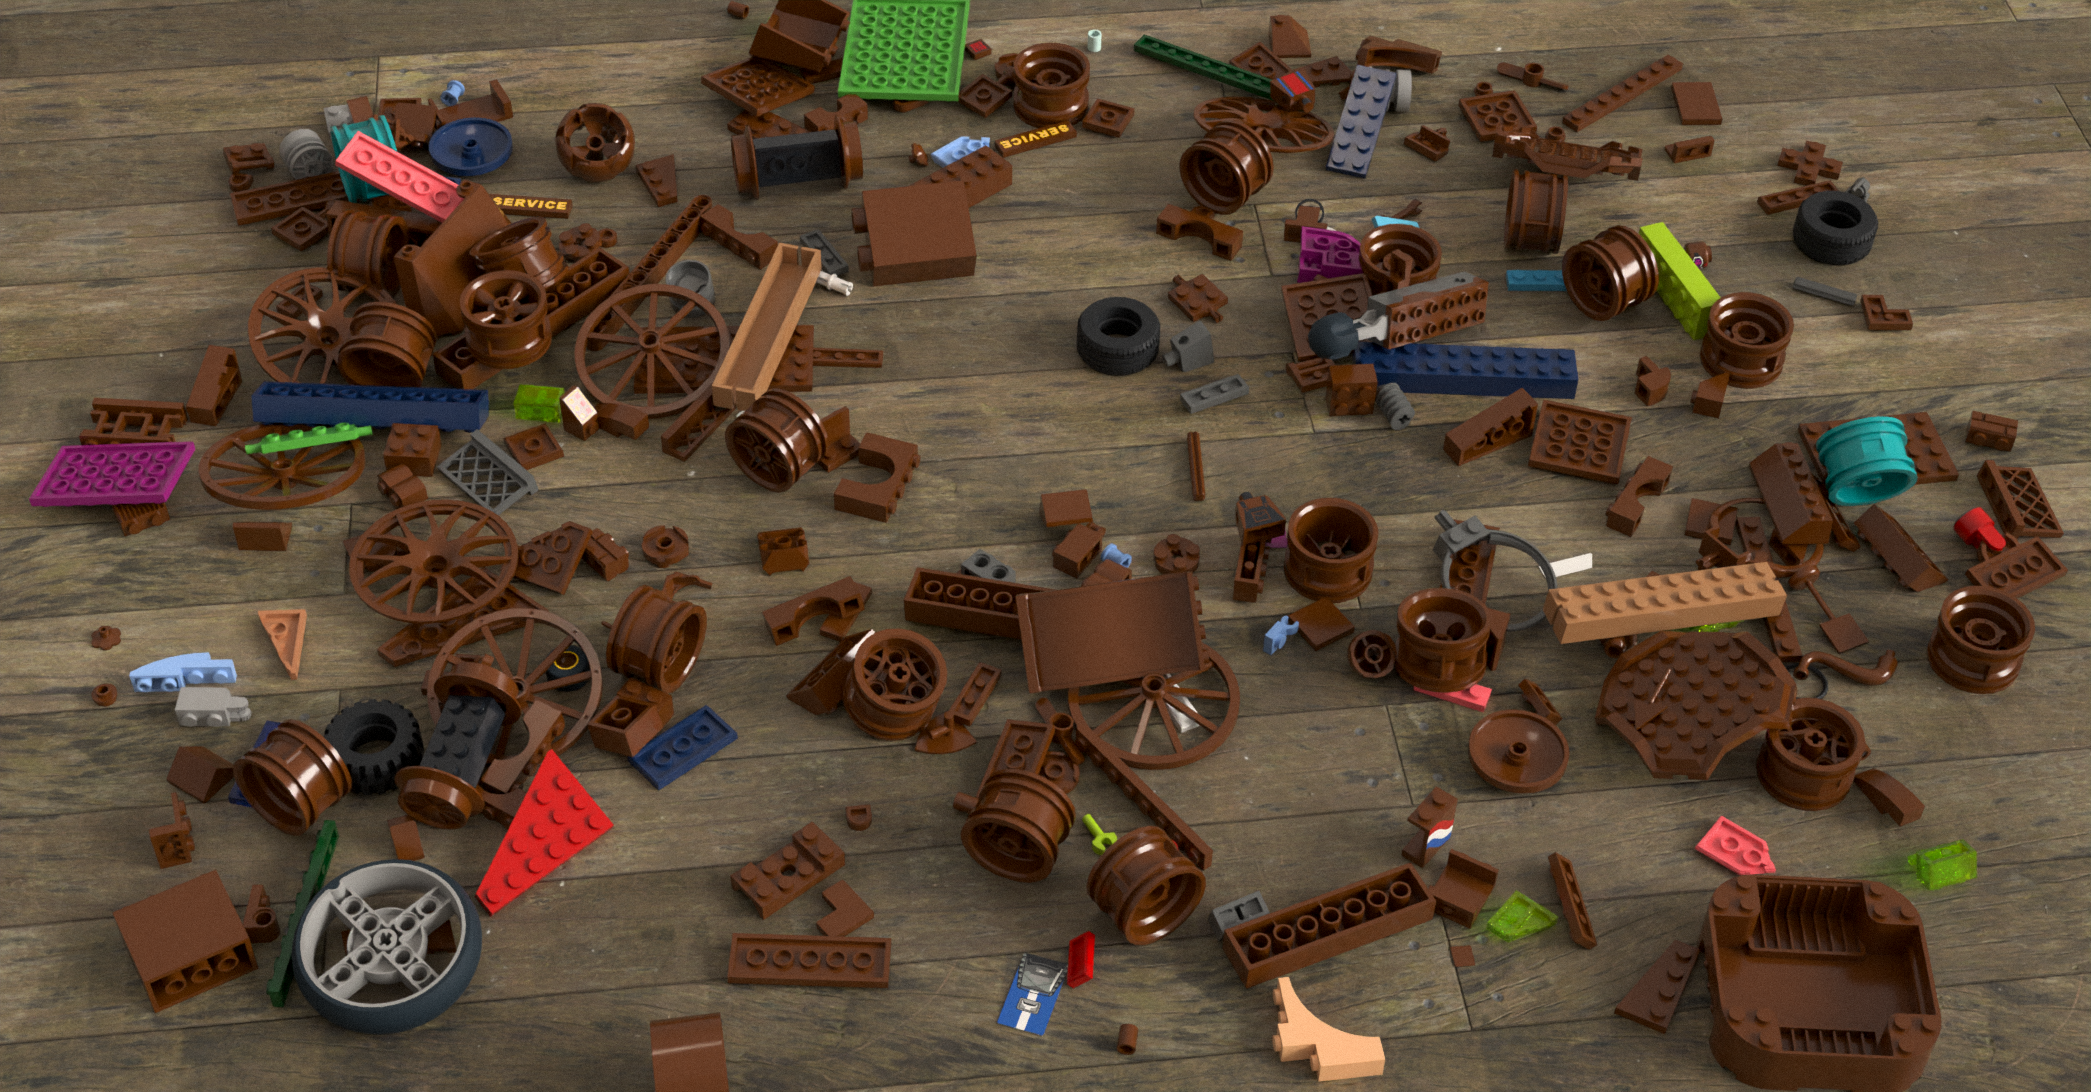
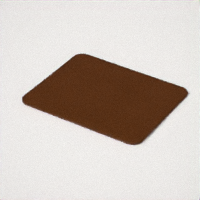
(1462, 956)

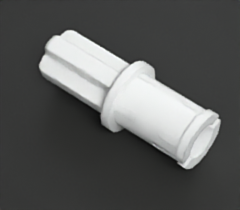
(834, 283)

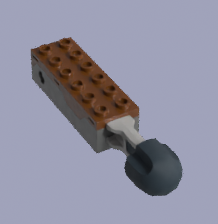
(1404, 316)

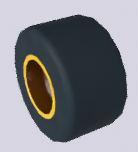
(569, 663)

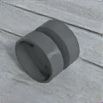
(692, 276)

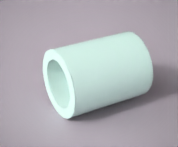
(1094, 40)

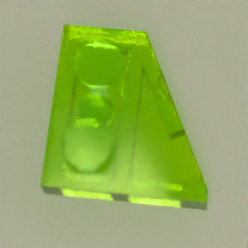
(1520, 918)

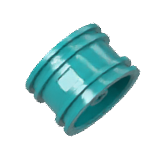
(1866, 461)

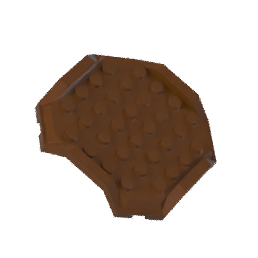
(1567, 157)
(1716, 698)

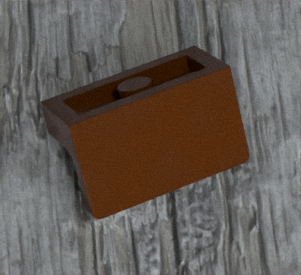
(1690, 149)

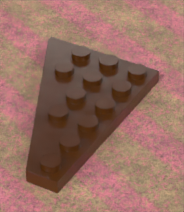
(425, 640)

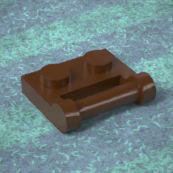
(248, 157)
(1310, 373)

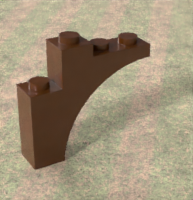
(1398, 53)

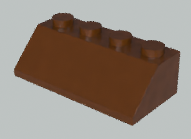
(1899, 550)
(825, 682)

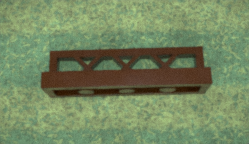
(691, 422)

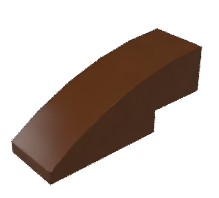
(621, 420)
(1890, 796)

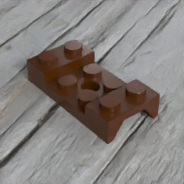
(809, 855)

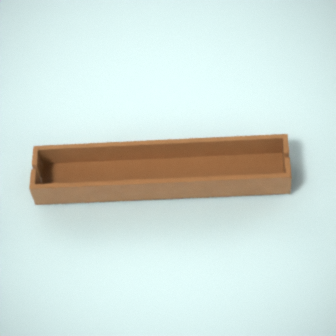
(766, 327)
(1663, 602)

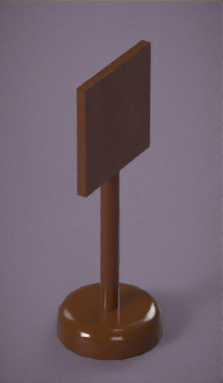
(1840, 631)

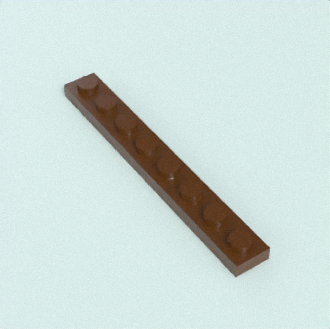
(1622, 93)
(1779, 627)
(1144, 797)

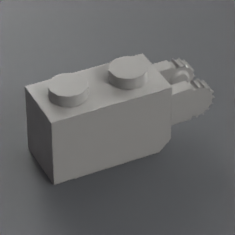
(210, 707)

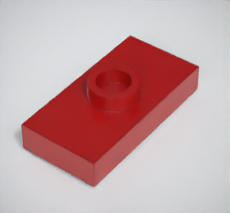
(1081, 959)

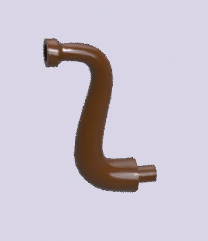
(1879, 675)

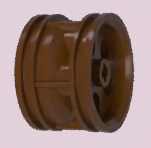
(1442, 640)

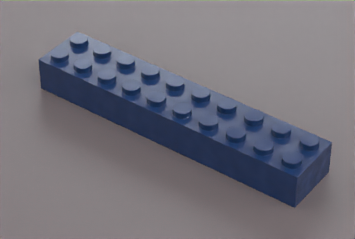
(1473, 369)
(369, 405)

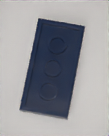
(683, 747)

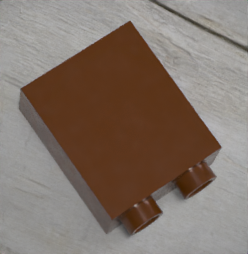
(915, 233)

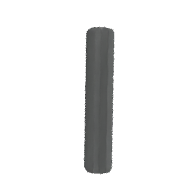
(1825, 291)

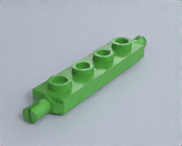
(300, 439)

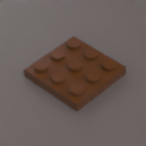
(1491, 110)

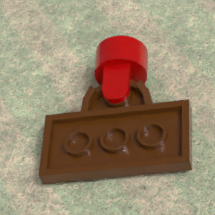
(2005, 561)

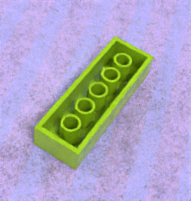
(1680, 281)

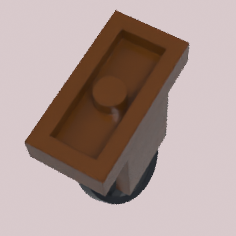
(1306, 217)

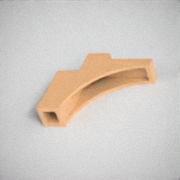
(1330, 1051)

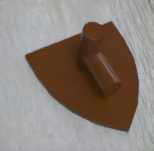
(944, 736)

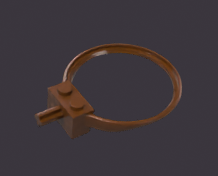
(1720, 556)

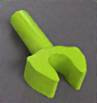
(1100, 837)

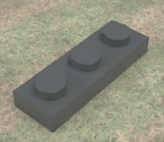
(830, 259)
(1214, 393)

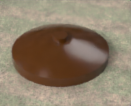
(1518, 751)

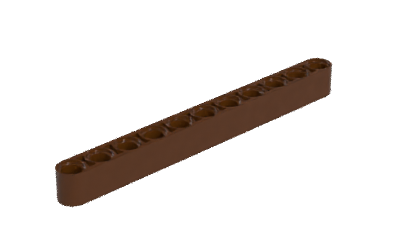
(656, 263)

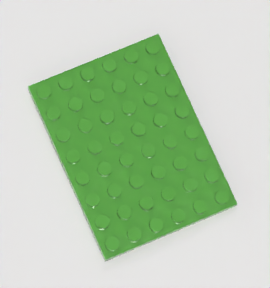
(905, 49)

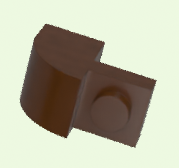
(1651, 382)

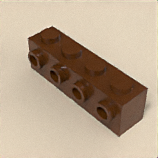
(1249, 571)

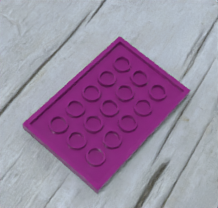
(112, 474)

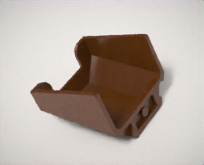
(801, 34)

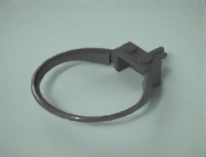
(1473, 531)

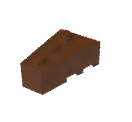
(214, 386)

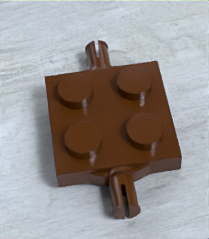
(1198, 298)

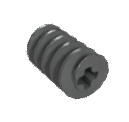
(1394, 405)

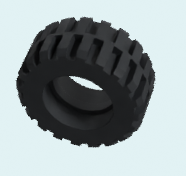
(370, 723)

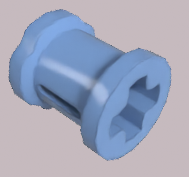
(452, 93)
(1112, 553)

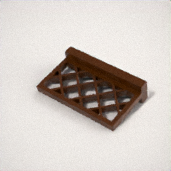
(2005, 505)

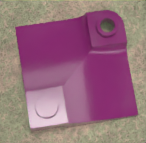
(1327, 254)

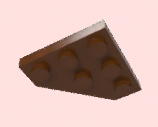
(553, 557)

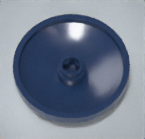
(470, 146)

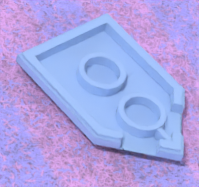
(957, 150)

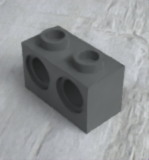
(987, 566)
(1236, 913)

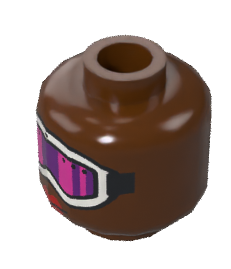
(1699, 253)

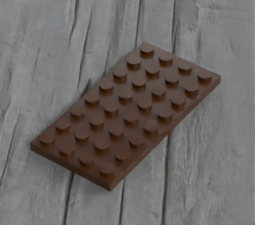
(792, 373)

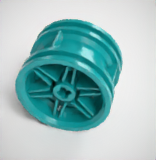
(377, 130)

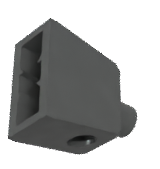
(1190, 348)

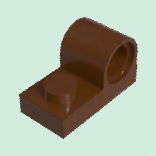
(259, 918)

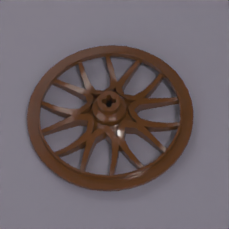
(1271, 125)
(314, 331)
(434, 560)

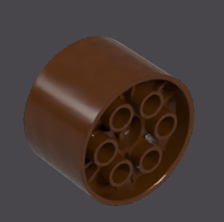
(689, 1054)

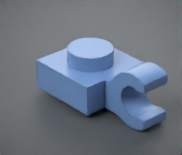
(1276, 636)

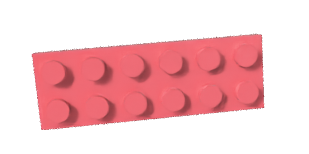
(399, 176)

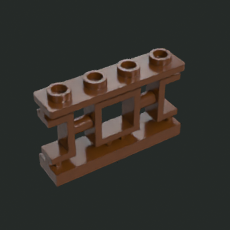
(135, 413)

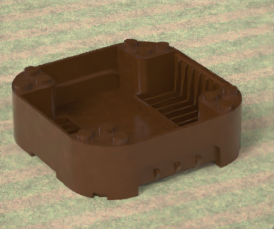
(1818, 984)

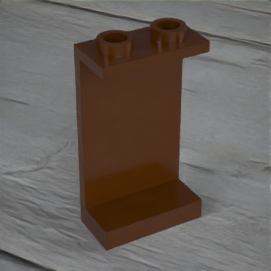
(493, 106)

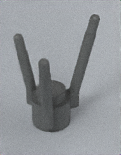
(1860, 188)

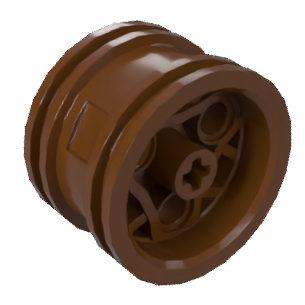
(367, 248)
(521, 248)
(1610, 273)
(656, 638)
(902, 667)
(1814, 759)
(1018, 825)

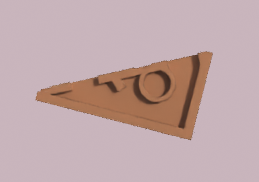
(286, 634)

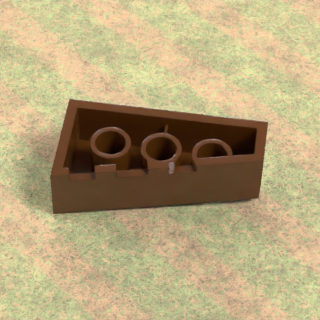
(1493, 428)

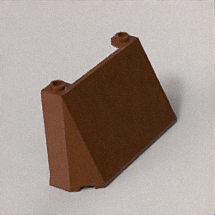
(442, 267)

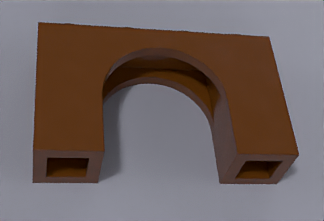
(880, 499)

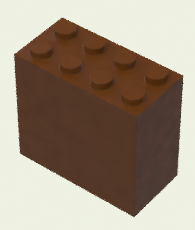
(185, 940)

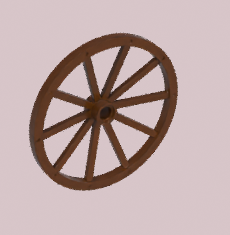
(649, 351)
(280, 473)
(525, 685)
(1153, 693)

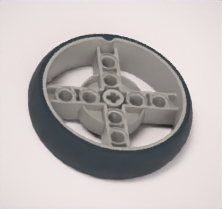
(345, 896)

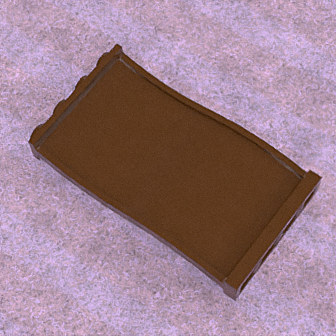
(1111, 631)

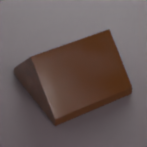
(1065, 508)
(262, 535)
(1497, 637)
(199, 772)

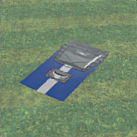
(1033, 994)

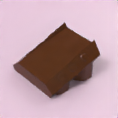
(783, 550)

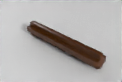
(1196, 466)

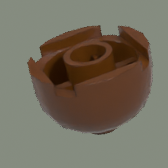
(1372, 654)

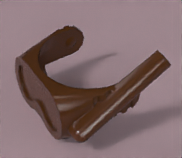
(679, 580)

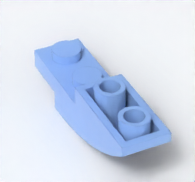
(177, 671)

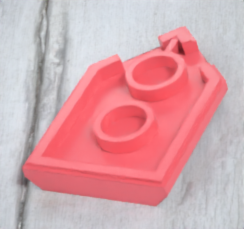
(1736, 848)

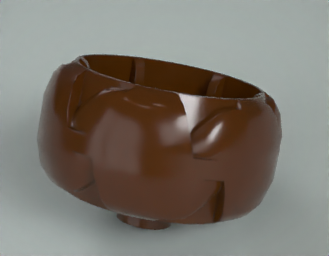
(594, 168)

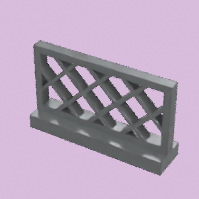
(504, 465)

